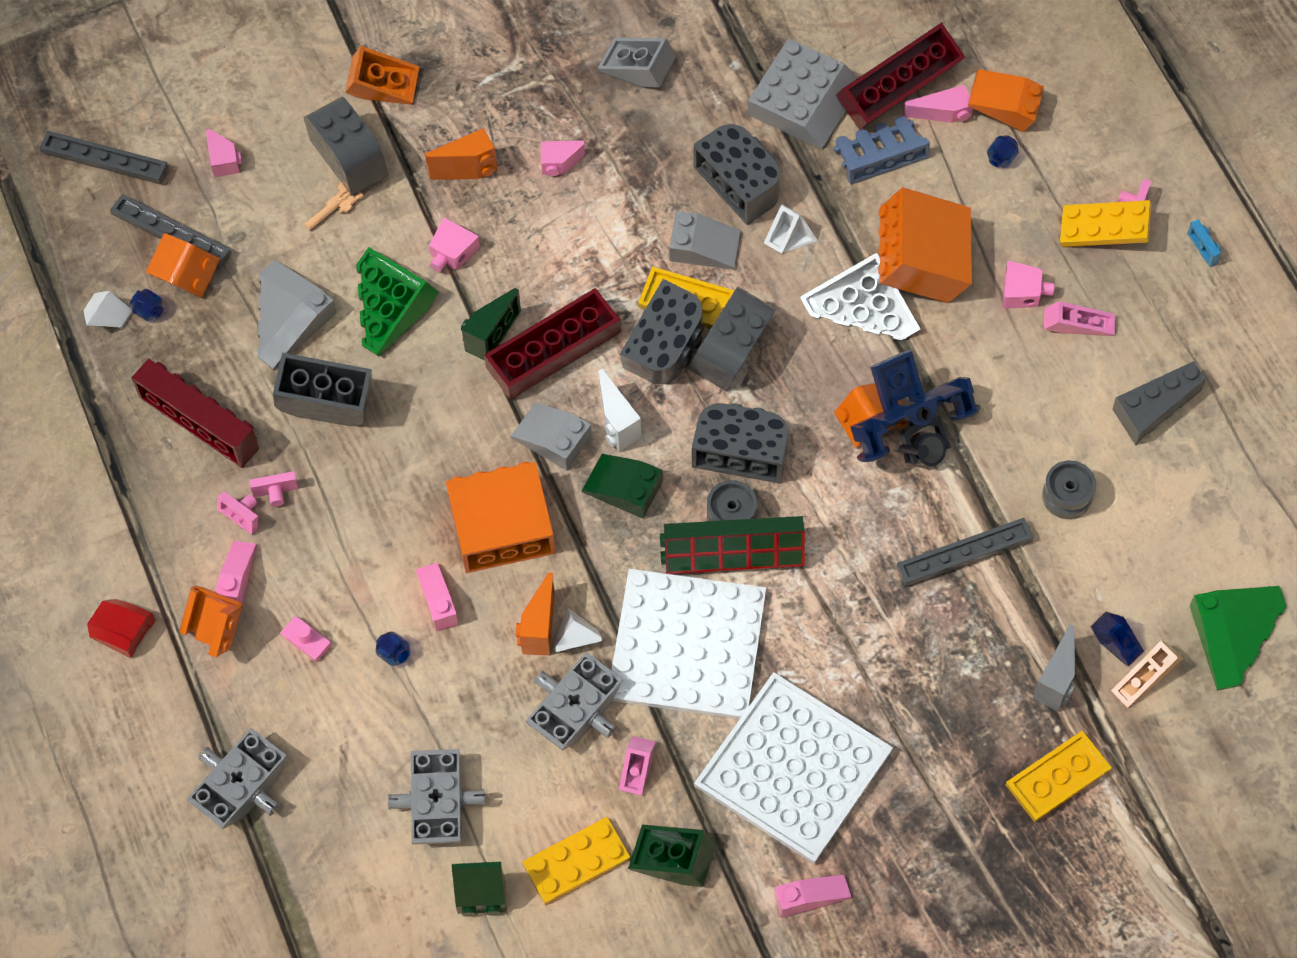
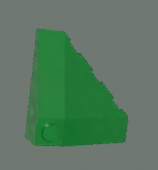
(390, 299)
(1234, 627)

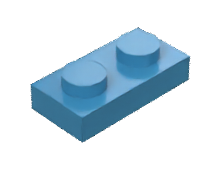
(1200, 237)

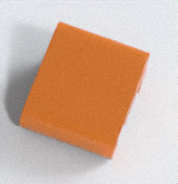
(182, 265)
(860, 405)
(211, 618)

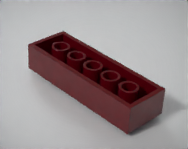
(900, 76)
(552, 343)
(196, 412)

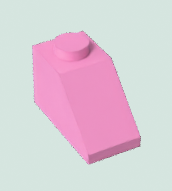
(222, 155)
(560, 156)
(637, 765)

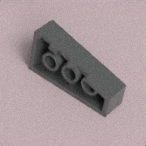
(1157, 400)

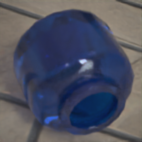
(1002, 151)
(146, 305)
(392, 648)

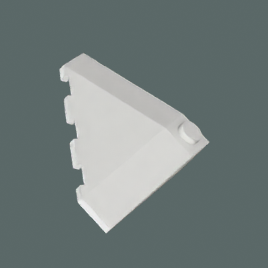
(861, 301)

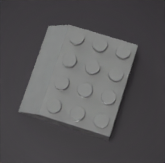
(801, 94)

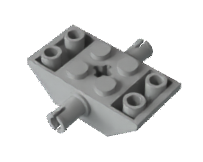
(586, 684)
(432, 777)
(222, 795)

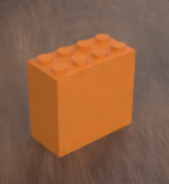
(925, 245)
(500, 517)

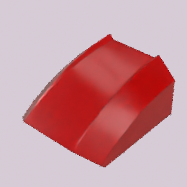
(120, 625)

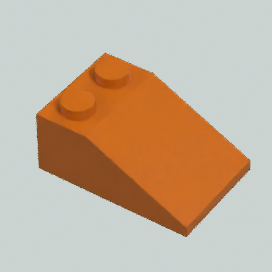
(381, 77)
(1006, 98)
(463, 158)
(536, 623)

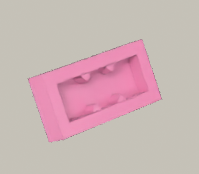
(1141, 196)
(274, 486)
(240, 511)
(305, 639)

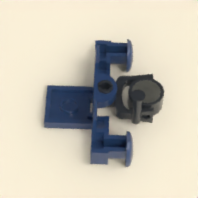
(899, 379)

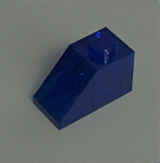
(1117, 637)

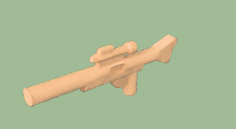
(341, 199)

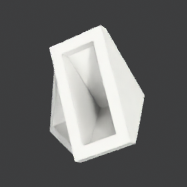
(789, 231)
(106, 311)
(574, 632)

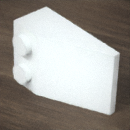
(620, 419)

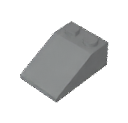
(638, 60)
(703, 241)
(553, 434)
(1056, 684)

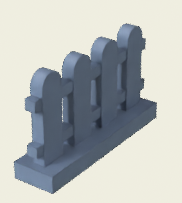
(889, 158)

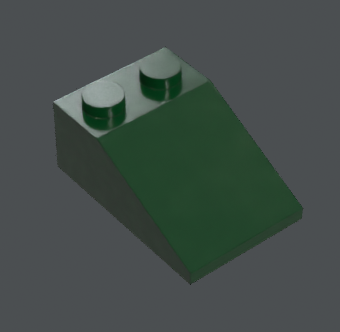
(490, 324)
(624, 483)
(673, 854)
(479, 888)

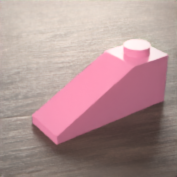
(941, 106)
(1076, 319)
(236, 570)
(437, 596)
(810, 894)

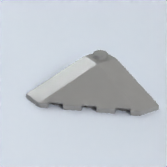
(289, 312)

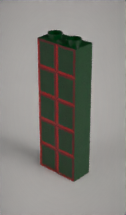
(733, 544)

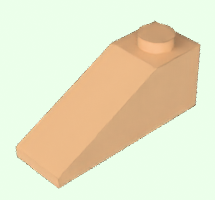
(1147, 673)

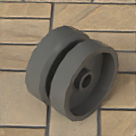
(1069, 489)
(731, 502)

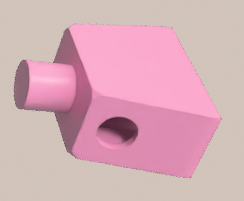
(452, 245)
(1024, 286)

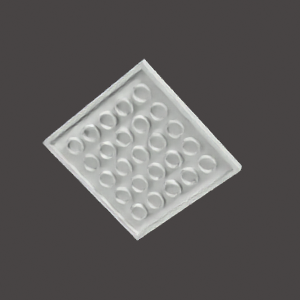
(688, 643)
(793, 767)

